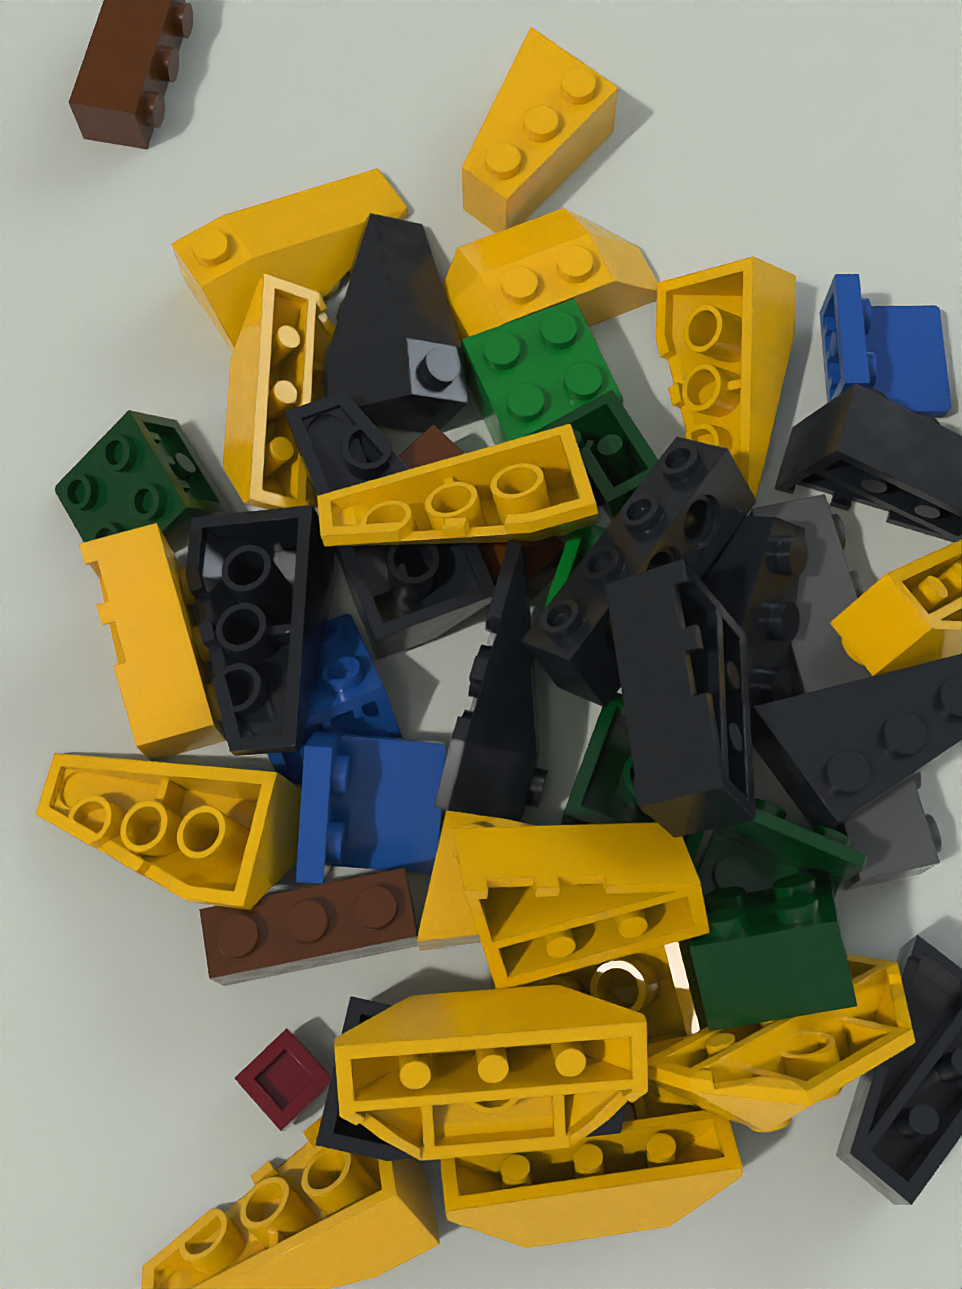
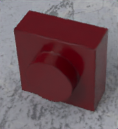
(284, 1079)

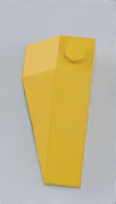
(295, 238)
(484, 496)
(188, 827)

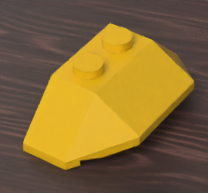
(544, 266)
(271, 372)
(785, 1065)
(491, 1070)
(604, 1185)

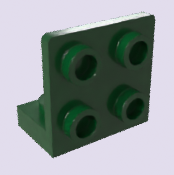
(139, 477)
(770, 848)

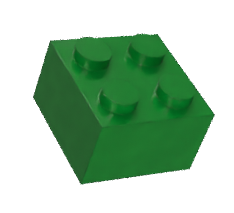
(534, 371)

